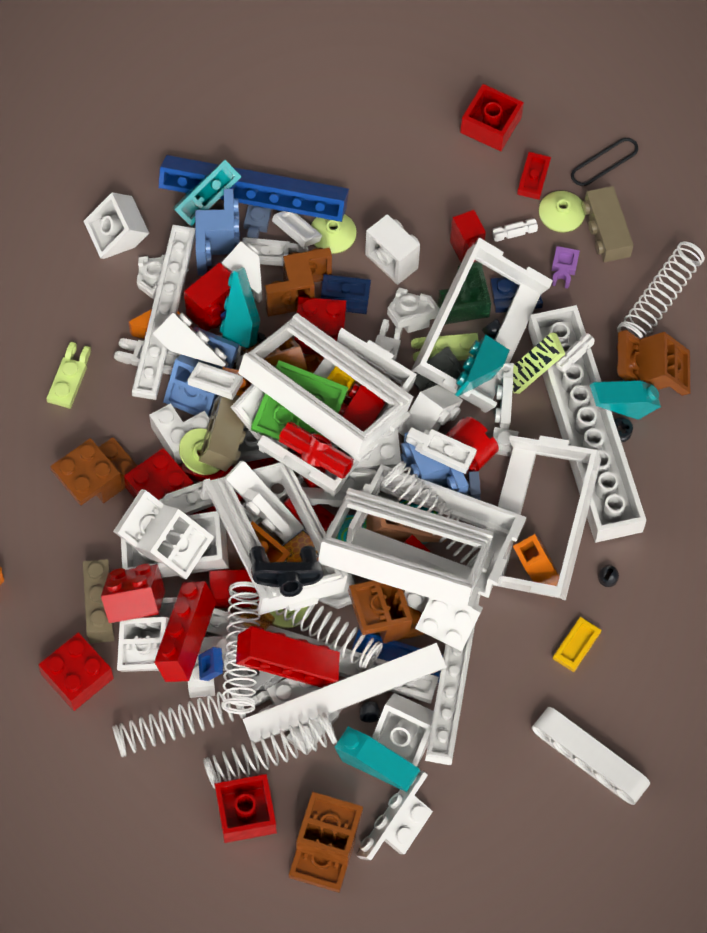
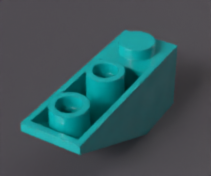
(242, 316)
(483, 364)

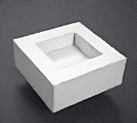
(502, 437)

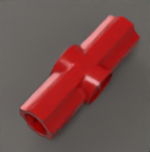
(316, 450)

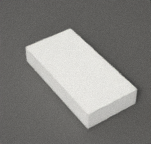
(297, 228)
(215, 380)

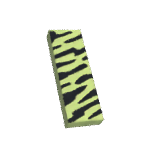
(536, 362)

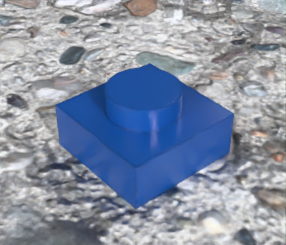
(210, 664)

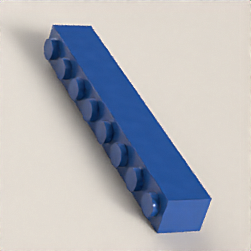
(261, 189)

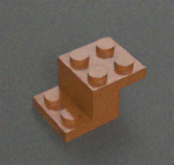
(299, 276)
(291, 353)
(654, 360)
(94, 470)
(384, 611)
(325, 842)

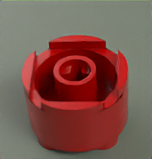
(472, 433)

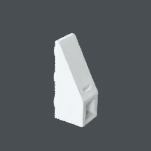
(183, 339)

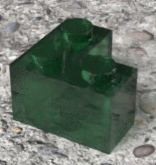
(473, 299)

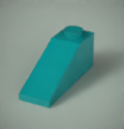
(207, 191)
(626, 397)
(375, 759)

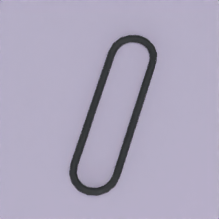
(610, 168)

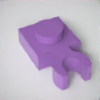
(564, 264)

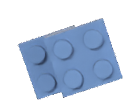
(216, 231)
(191, 398)
(432, 470)

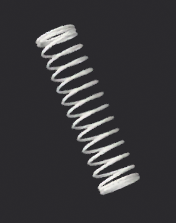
(686, 259)
(400, 468)
(367, 662)
(239, 700)
(323, 720)
(120, 738)

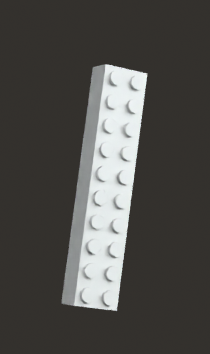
(615, 502)

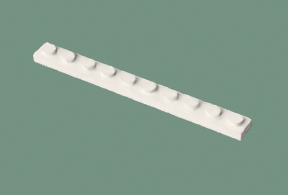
(420, 689)

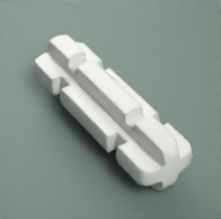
(514, 229)
(575, 352)

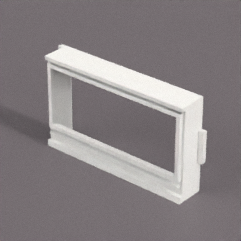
(530, 288)
(375, 357)
(311, 409)
(513, 498)
(466, 507)
(245, 538)
(400, 572)

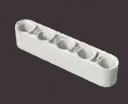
(591, 755)

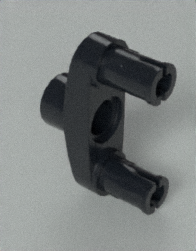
(287, 576)

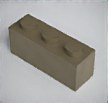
(607, 224)
(223, 435)
(97, 624)

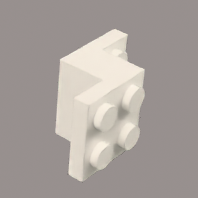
(163, 534)
(441, 619)
(142, 638)

